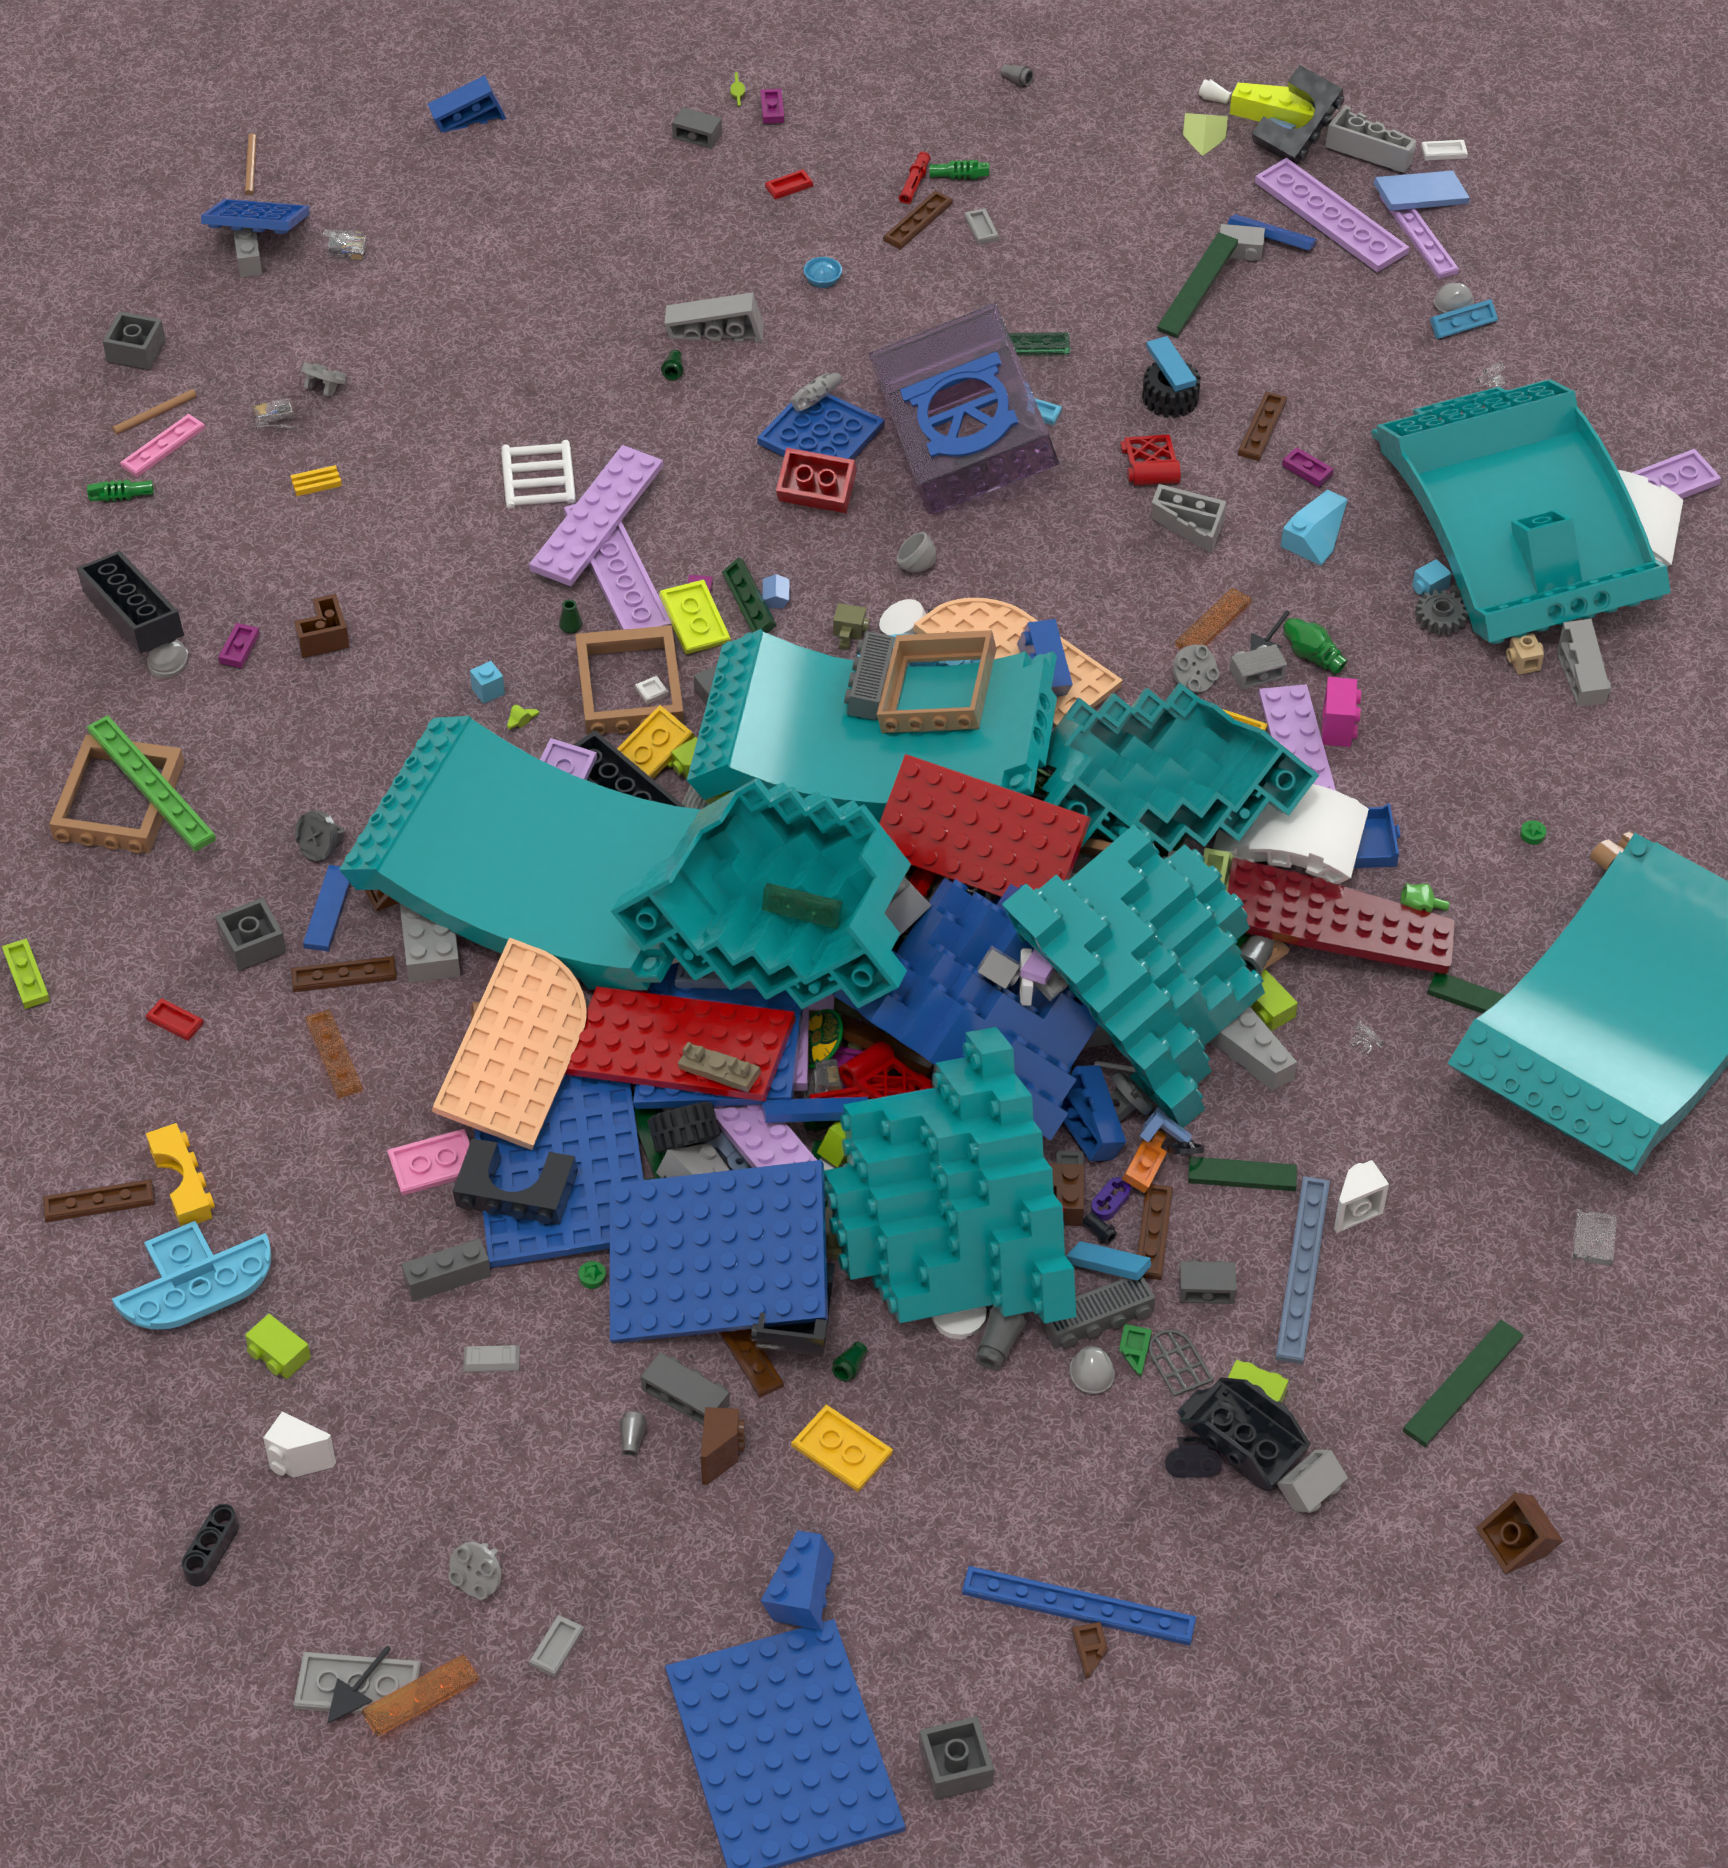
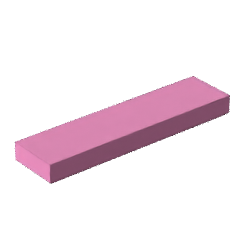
(162, 445)

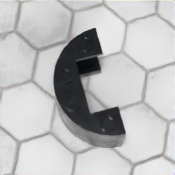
(795, 1338)

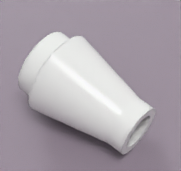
(1213, 92)

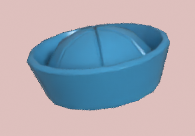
(822, 272)

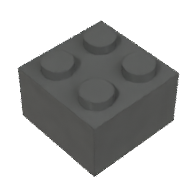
(134, 340)
(250, 934)
(956, 1757)

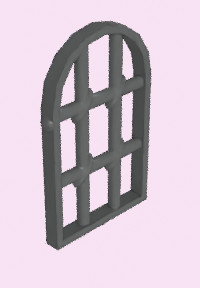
(1189, 1366)

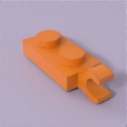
(1145, 1162)

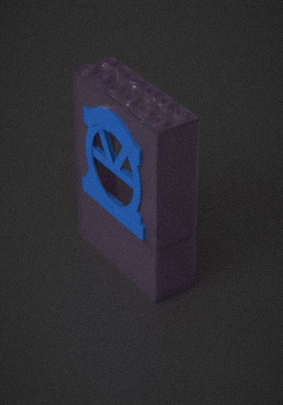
(945, 368)

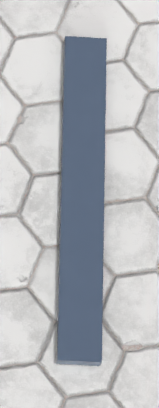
(1302, 1270)

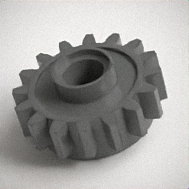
(1441, 613)

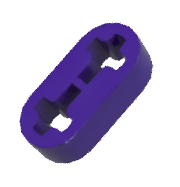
(1106, 1195)

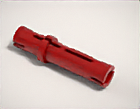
(917, 172)

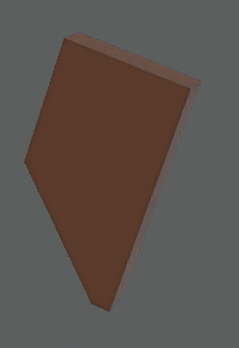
(1090, 1646)

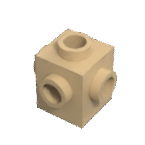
(1525, 654)

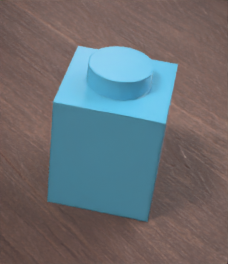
(1431, 577)
(487, 682)

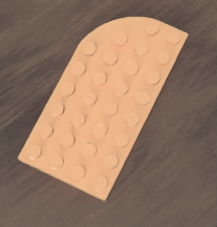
(1089, 678)
(516, 1047)

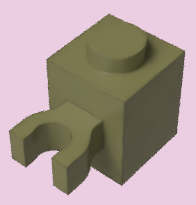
(849, 623)

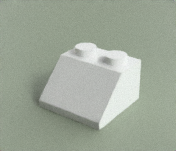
(1361, 1196)
(297, 1447)

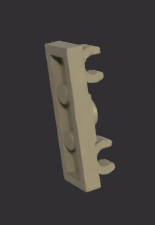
(718, 1067)

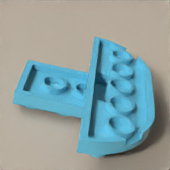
(193, 1278)

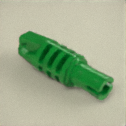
(960, 169)
(112, 490)

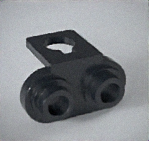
(1192, 1458)

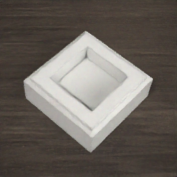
(651, 690)

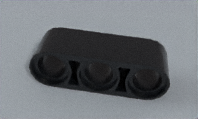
(210, 1533)

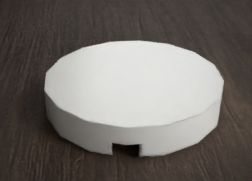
(901, 617)
(961, 1323)

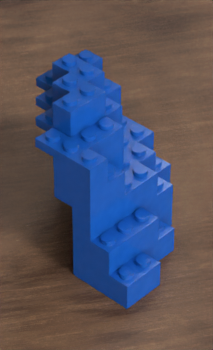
(948, 997)

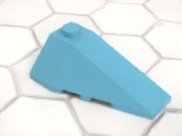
(1315, 528)

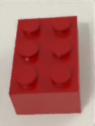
(816, 480)

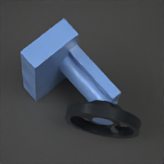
(1183, 1145)

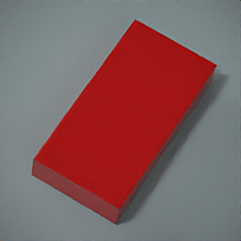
(789, 184)
(174, 1019)

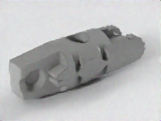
(815, 390)

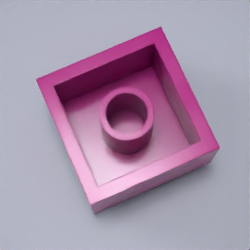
(1340, 712)

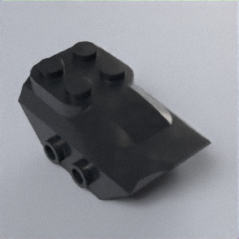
(1247, 1428)

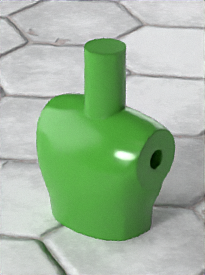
(1421, 898)

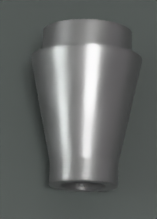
(1018, 74)
(632, 1432)

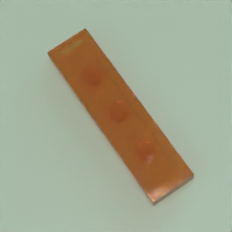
(1215, 619)
(333, 1053)
(420, 1695)

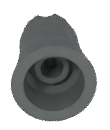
(1257, 952)
(999, 1338)

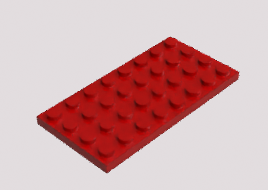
(979, 829)
(643, 1036)

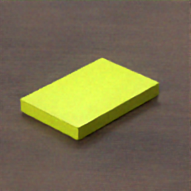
(694, 616)

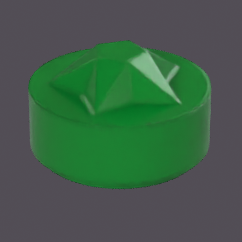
(1533, 832)
(592, 1274)

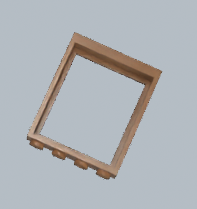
(622, 641)
(932, 648)
(109, 835)

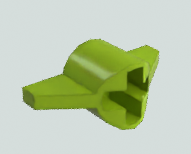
(737, 89)
(520, 716)

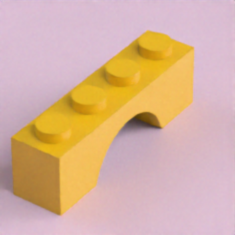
(170, 1151)

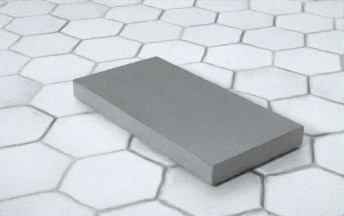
(321, 1671)

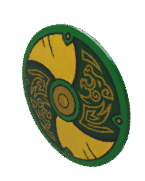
(824, 1035)

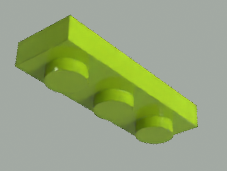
(25, 973)

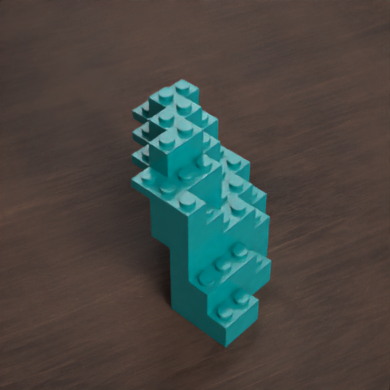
(1169, 769)
(713, 884)
(1148, 957)
(953, 1194)

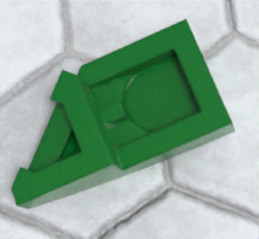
(1135, 1346)

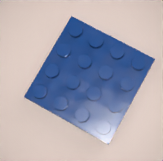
(254, 215)
(825, 428)

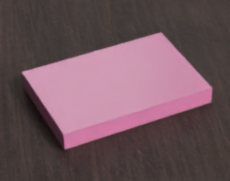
(429, 1161)

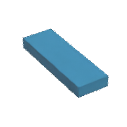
(1464, 319)
(1171, 363)
(1109, 1260)

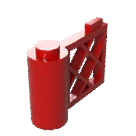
(1153, 470)
(873, 1067)

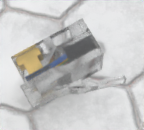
(345, 245)
(272, 411)
(824, 1078)

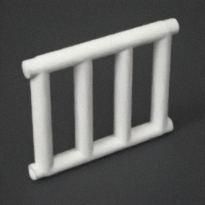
(509, 469)

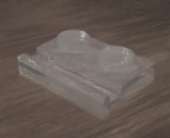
(1594, 1237)

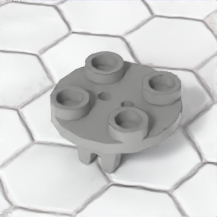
(318, 371)
(1203, 663)
(475, 1569)

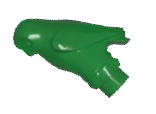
(1314, 644)

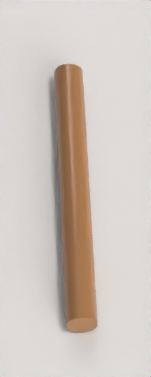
(250, 164)
(153, 412)

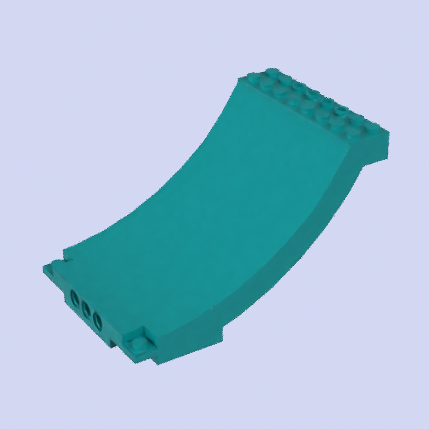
(1525, 508)
(785, 720)
(517, 852)
(1621, 1011)

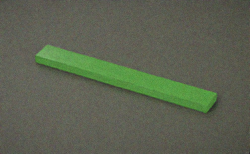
(151, 783)

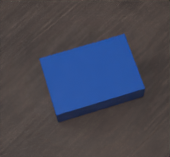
(1378, 840)

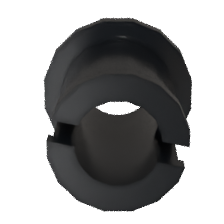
(1104, 1232)

